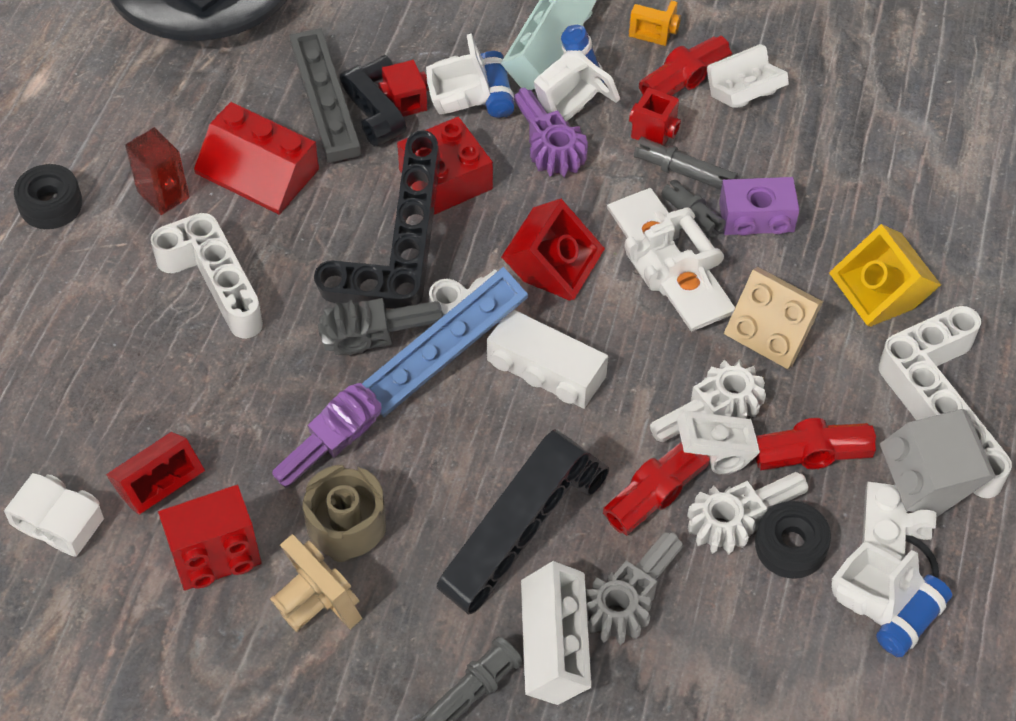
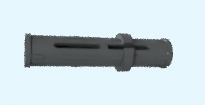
(671, 159)

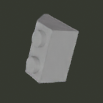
(937, 461)

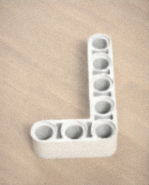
(912, 360)

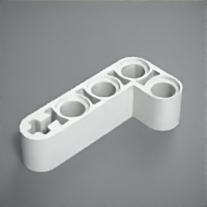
(202, 243)

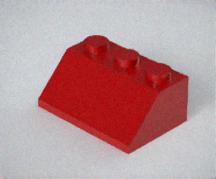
(256, 158)

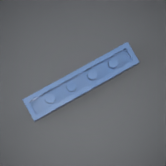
(445, 340)

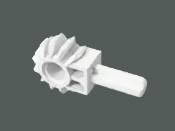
(713, 397)
(741, 508)

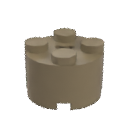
(344, 512)

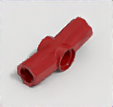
(686, 66)
(815, 444)
(653, 487)

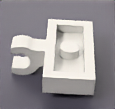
(887, 519)

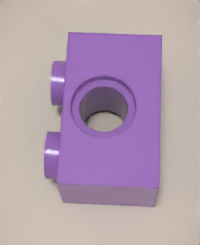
(759, 205)

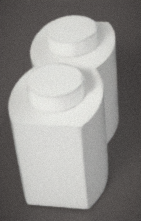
(55, 514)

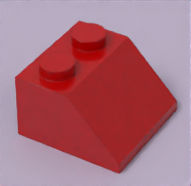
(553, 250)

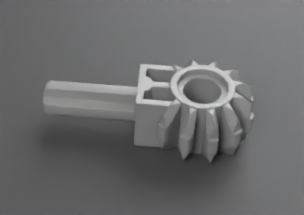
(631, 589)

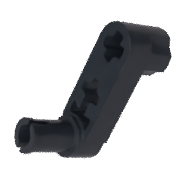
(383, 116)

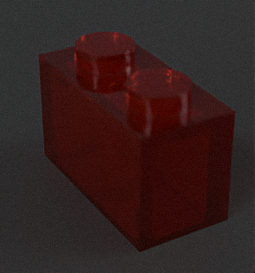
(157, 171)

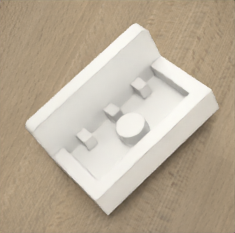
(745, 77)

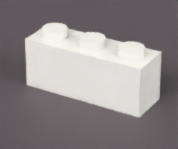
(547, 358)
(555, 633)

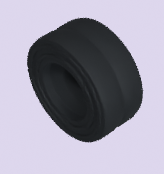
(44, 180)
(787, 560)

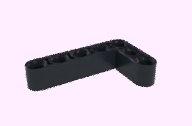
(404, 237)
(518, 516)

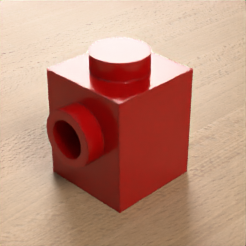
(405, 87)
(655, 117)

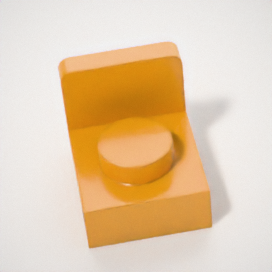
(654, 24)

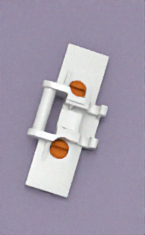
(677, 274)

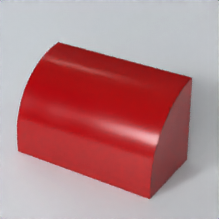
(156, 472)

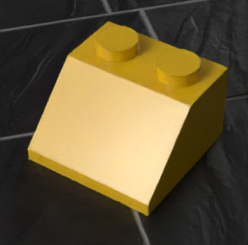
(884, 276)

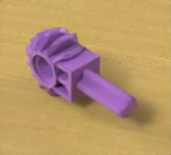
(552, 140)
(331, 431)

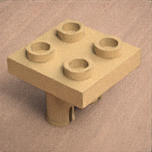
(773, 317)
(313, 588)

